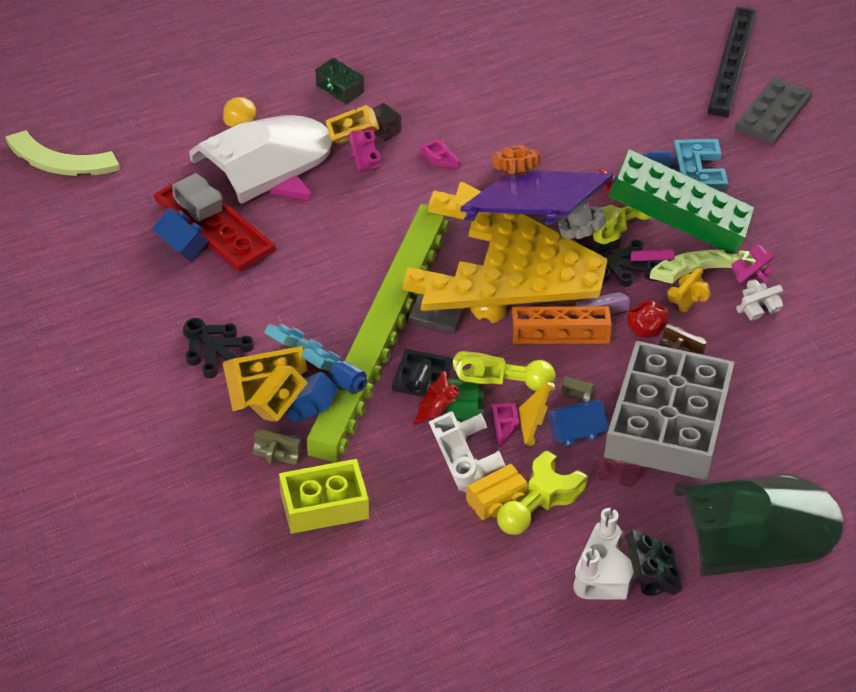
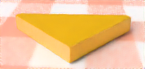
(533, 412)

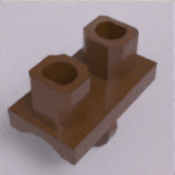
(679, 339)

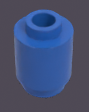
(662, 157)
(348, 376)

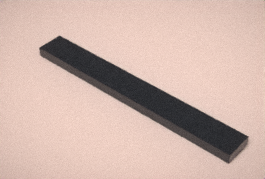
(732, 62)

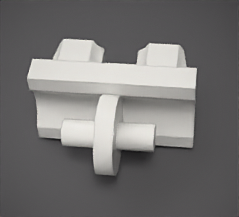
(759, 295)

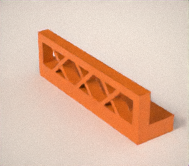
(561, 328)

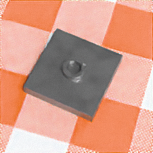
(443, 320)

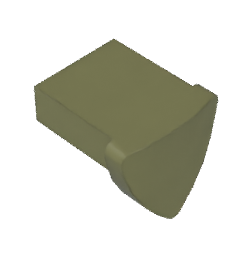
(578, 389)

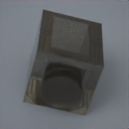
(388, 122)

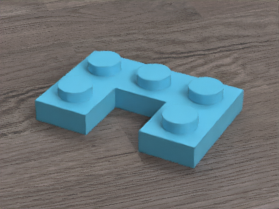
(689, 157)
(311, 349)

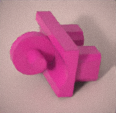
(364, 149)
(762, 258)

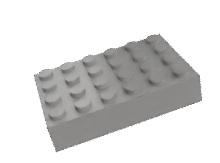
(669, 410)

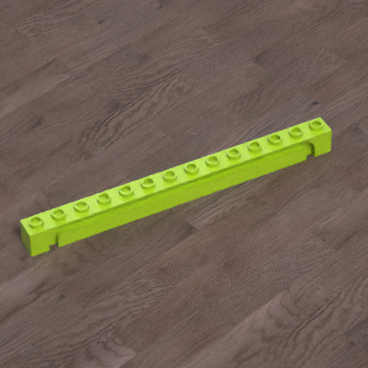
(377, 335)

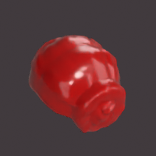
(647, 319)

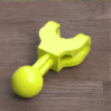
(616, 223)
(491, 369)
(544, 489)

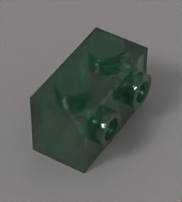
(339, 80)

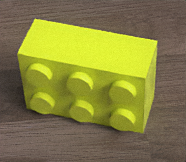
(324, 496)

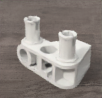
(452, 441)
(603, 568)

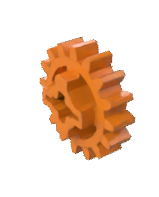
(516, 159)

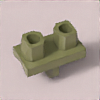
(277, 446)

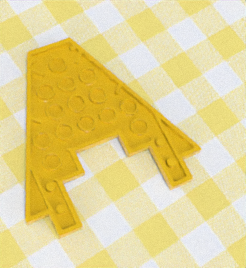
(521, 265)

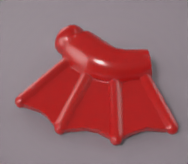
(437, 399)

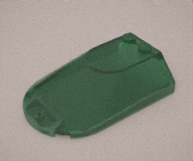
(760, 522)

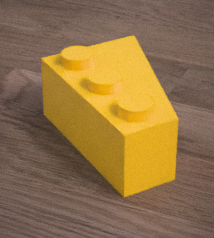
(248, 373)

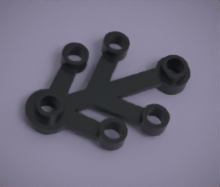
(616, 261)
(197, 330)

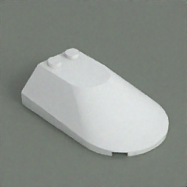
(266, 152)

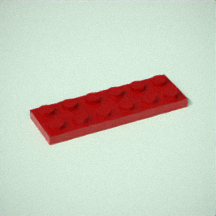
(227, 233)

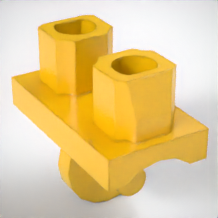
(691, 290)

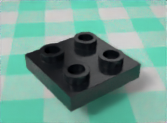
(419, 371)
(653, 564)

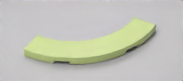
(65, 164)
(703, 259)

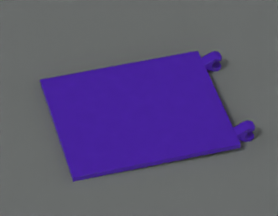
(537, 194)

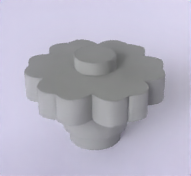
(582, 222)

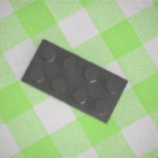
(773, 110)

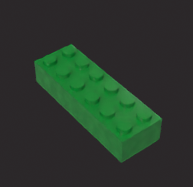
(681, 202)

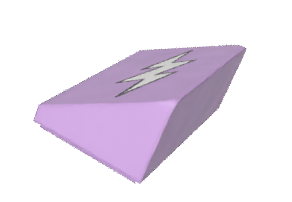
(616, 301)

